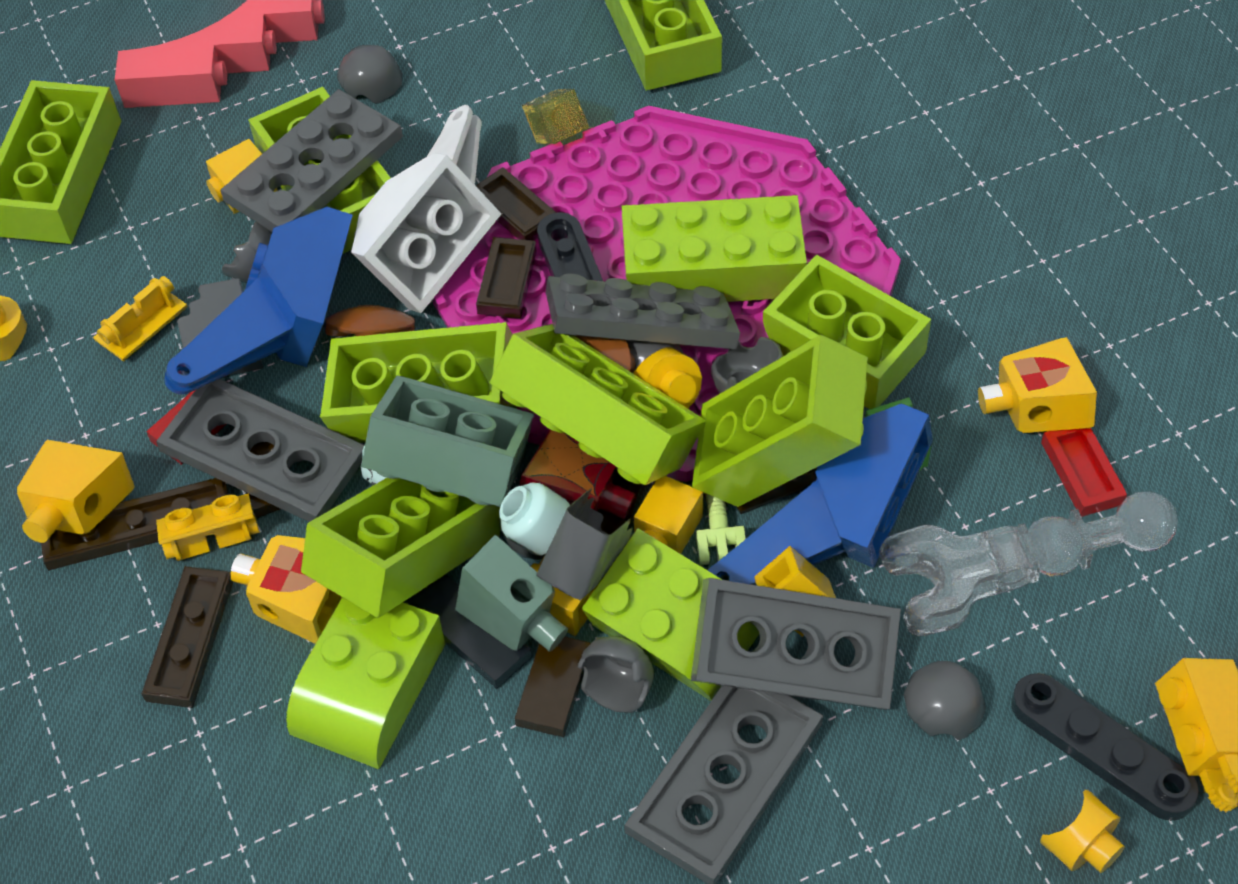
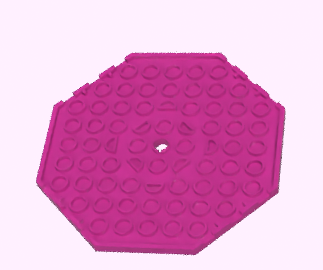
(671, 160)

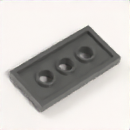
(312, 184)
(641, 312)
(267, 475)
(771, 668)
(734, 806)

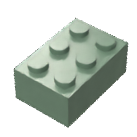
(447, 441)

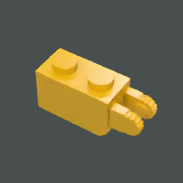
(1203, 716)

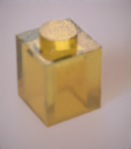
(555, 116)

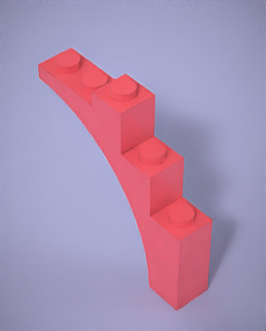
(198, 64)

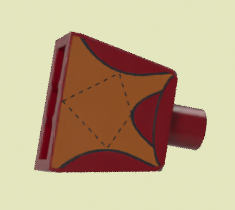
(573, 472)

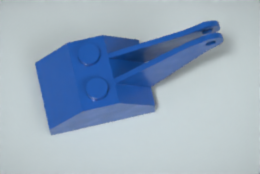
(277, 310)
(848, 504)

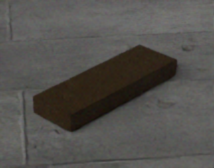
(188, 637)

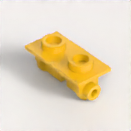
(138, 323)
(185, 530)

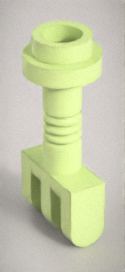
(719, 533)

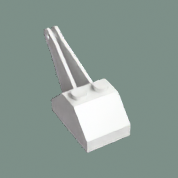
(427, 216)

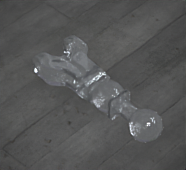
(1012, 556)

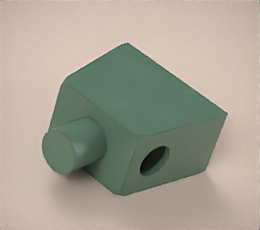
(508, 598)

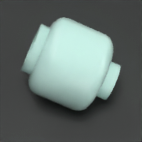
(532, 516)

